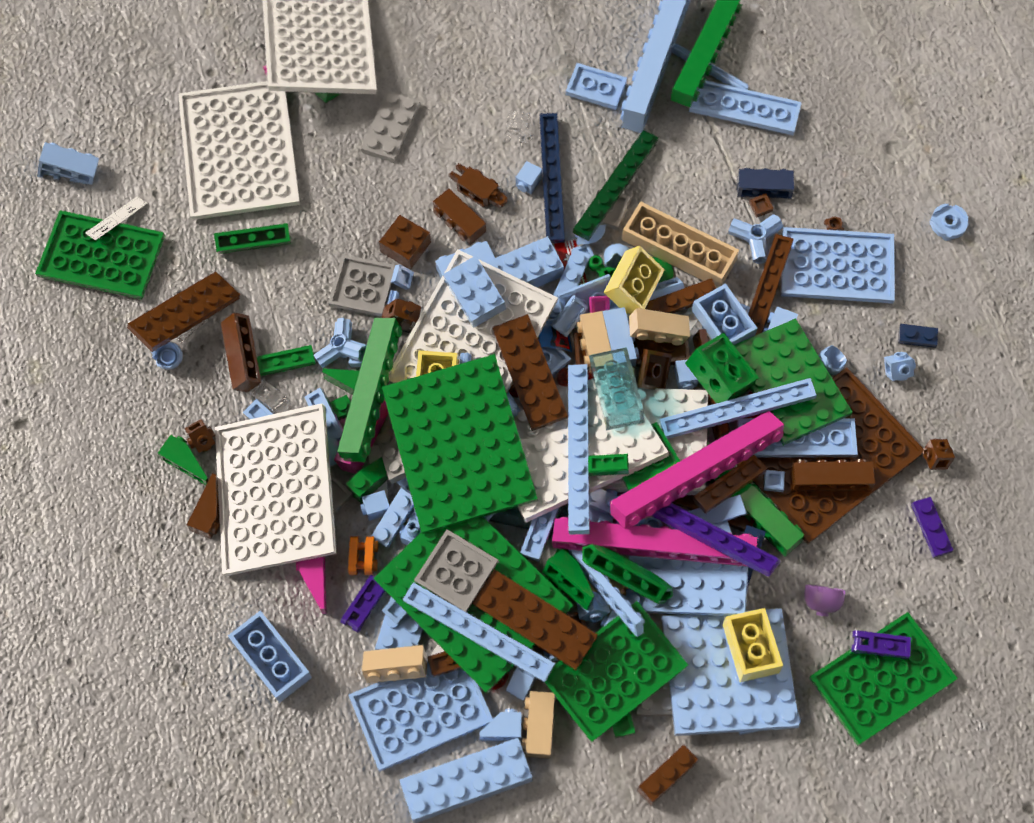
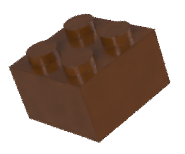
(405, 242)

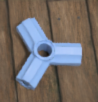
(757, 244)
(341, 345)

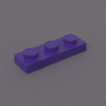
(932, 527)

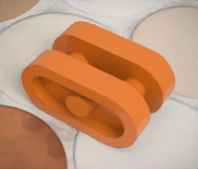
(369, 564)

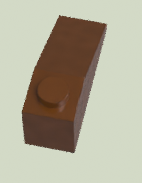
(206, 515)

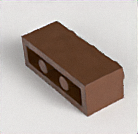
(459, 216)
(667, 775)

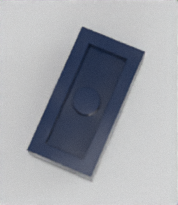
(918, 335)

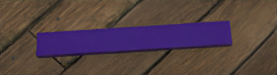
(718, 539)

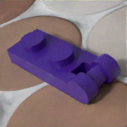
(363, 604)
(881, 644)

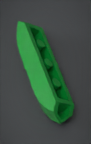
(627, 573)

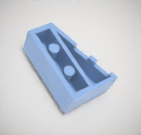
(67, 163)

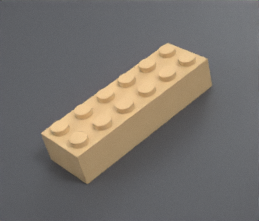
(680, 244)

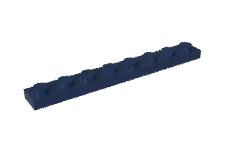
(551, 177)

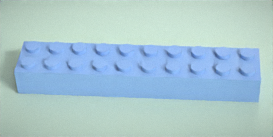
(653, 64)

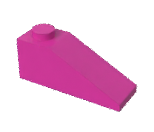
(315, 579)

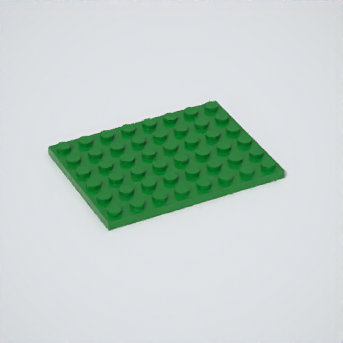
(459, 444)
(474, 659)

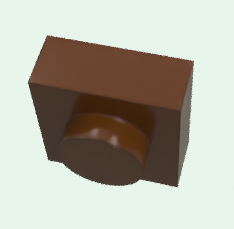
(761, 205)

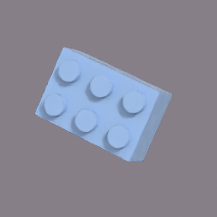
(474, 291)
(722, 313)

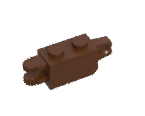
(478, 187)

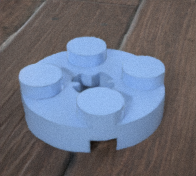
(945, 230)

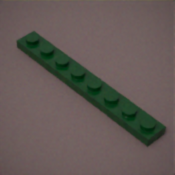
(615, 185)

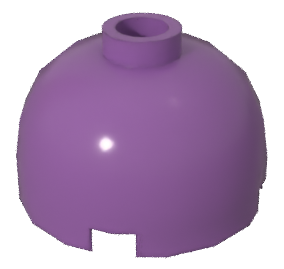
(824, 599)

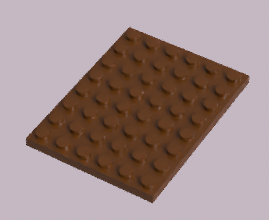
(878, 440)

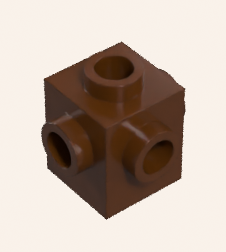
(200, 436)
(938, 454)

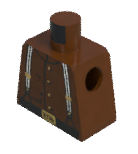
(404, 312)

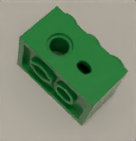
(721, 369)

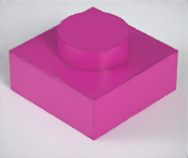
(599, 303)

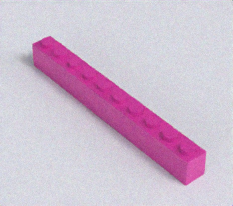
(696, 469)
(643, 542)

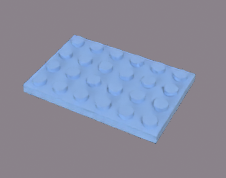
(839, 265)
(696, 586)
(418, 714)

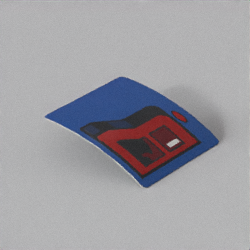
(551, 338)

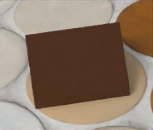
(653, 369)

